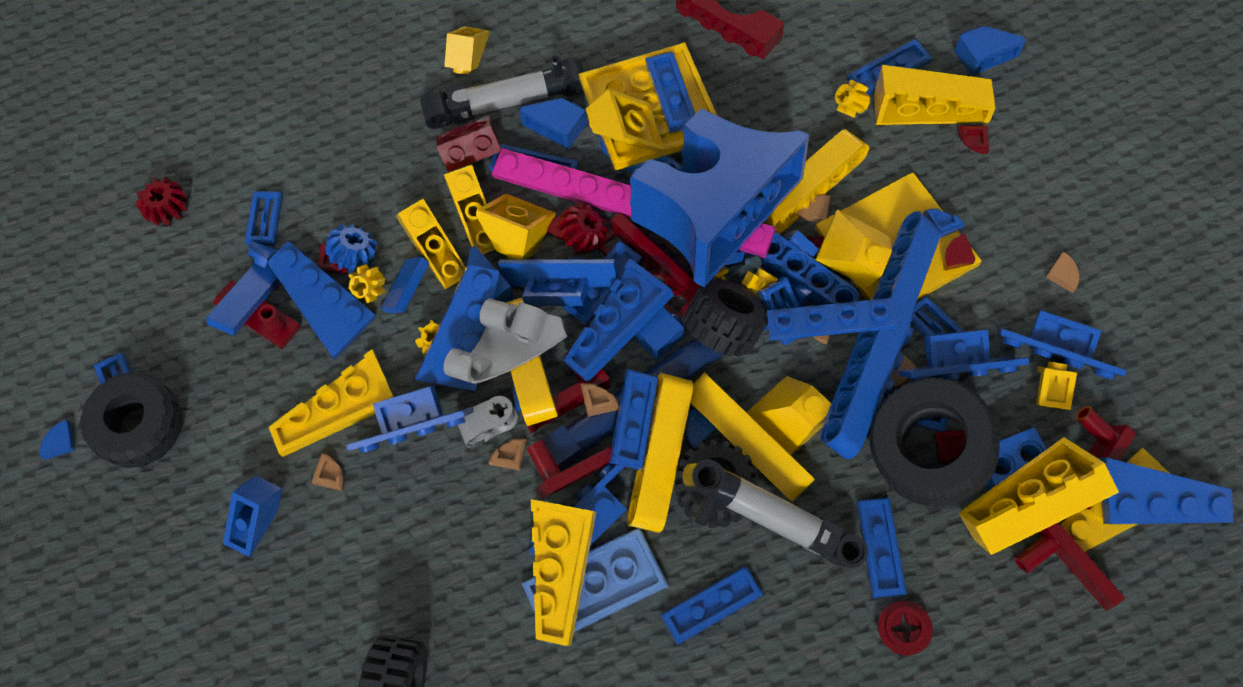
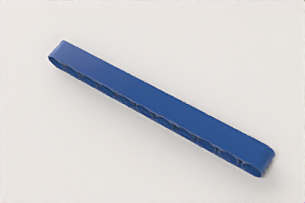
(786, 256)

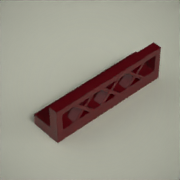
(654, 258)

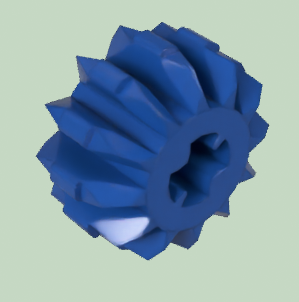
(350, 247)

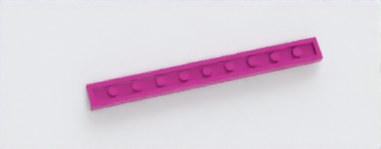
(591, 190)

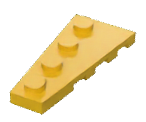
(333, 407)
(1087, 525)
(561, 555)

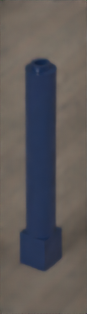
(570, 442)

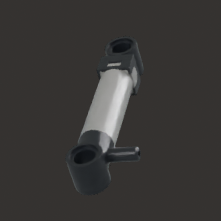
(463, 102)
(753, 502)

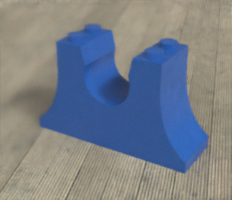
(725, 196)

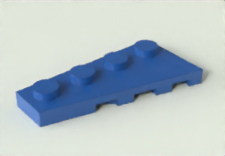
(321, 300)
(627, 309)
(459, 326)
(1162, 498)

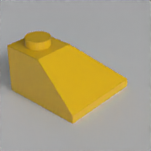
(625, 120)
(514, 226)
(855, 249)
(791, 413)

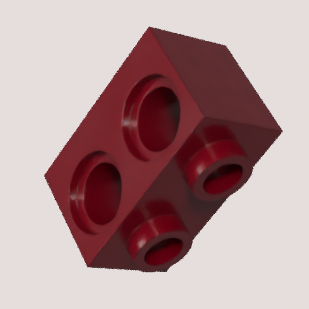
(468, 143)

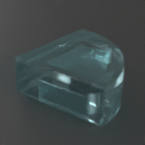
(751, 264)

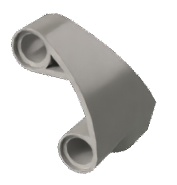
(510, 340)

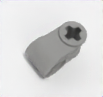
(486, 422)

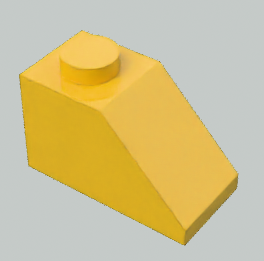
(465, 49)

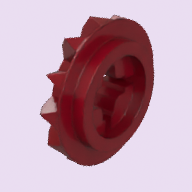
(915, 617)

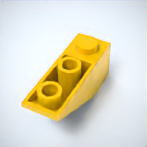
(467, 199)
(432, 243)

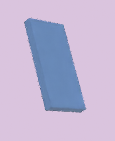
(614, 578)

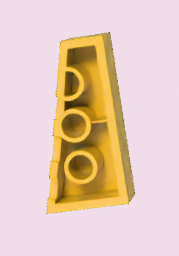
(931, 97)
(1038, 496)

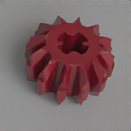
(161, 201)
(582, 228)

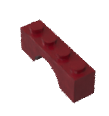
(754, 32)

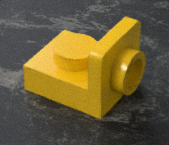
(1056, 386)

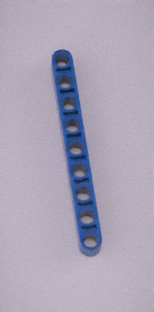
(876, 350)

